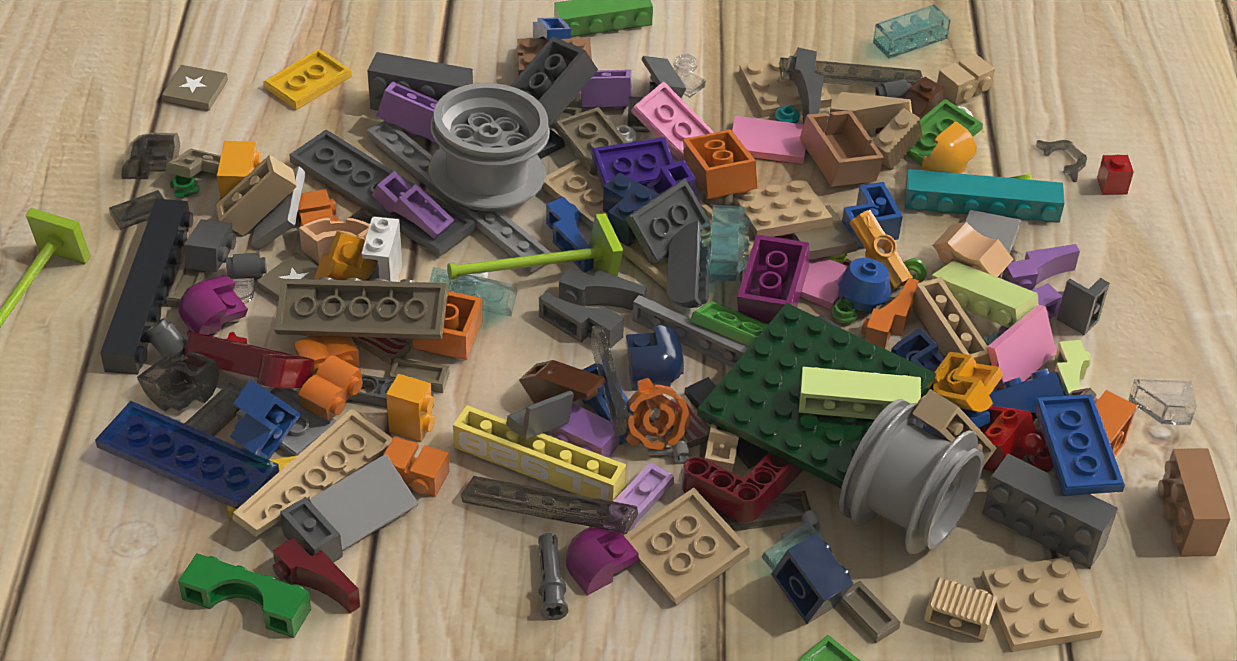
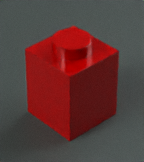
(1115, 174)

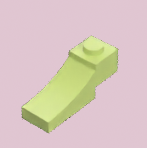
(1071, 364)

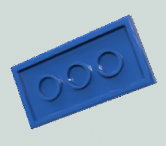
(1078, 445)

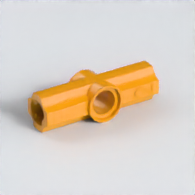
(873, 236)

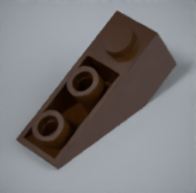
(554, 378)

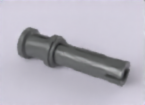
(552, 586)

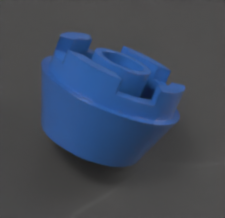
(865, 284)

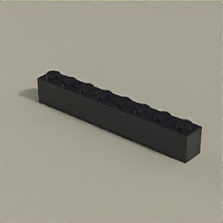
(146, 287)

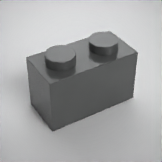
(209, 245)

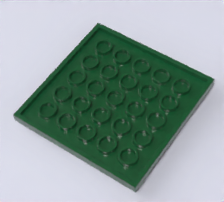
(763, 392)

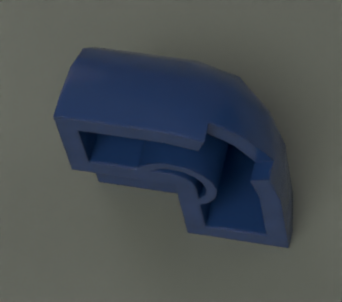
(920, 350)
(655, 356)

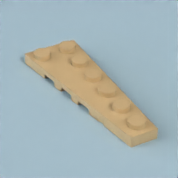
(329, 459)

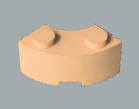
(319, 234)
(972, 249)

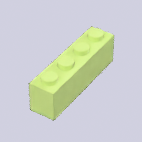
(987, 294)
(853, 392)

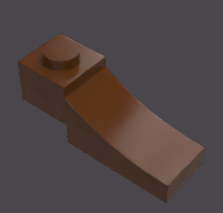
(924, 97)

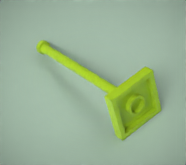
(53, 236)
(605, 252)

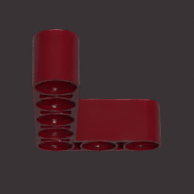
(267, 365)
(737, 496)

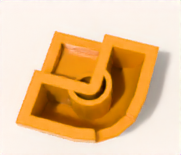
(952, 152)
(346, 259)
(966, 381)

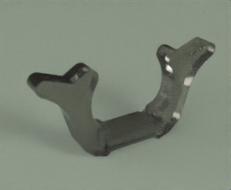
(1070, 148)

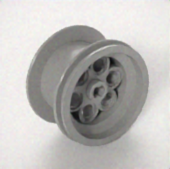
(488, 146)
(911, 477)

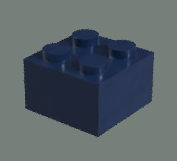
(812, 578)

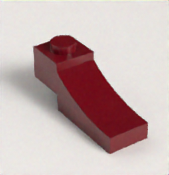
(315, 572)

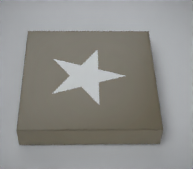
(194, 87)
(292, 268)

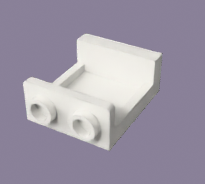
(384, 245)

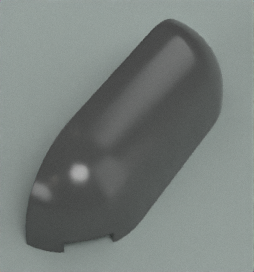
(688, 268)

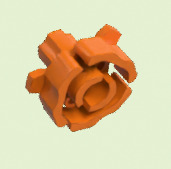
(650, 398)

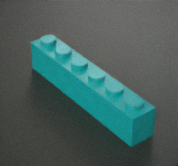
(984, 194)

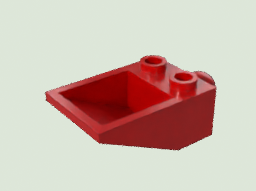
(1011, 433)

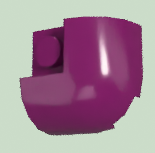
(210, 305)
(598, 555)

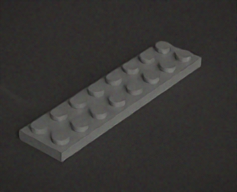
(356, 177)

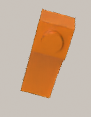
(891, 317)

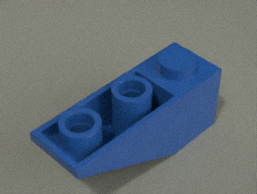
(1023, 394)

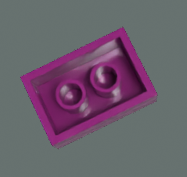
(773, 277)

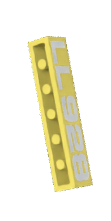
(539, 456)

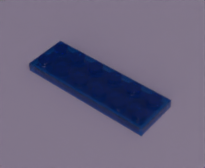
(186, 455)

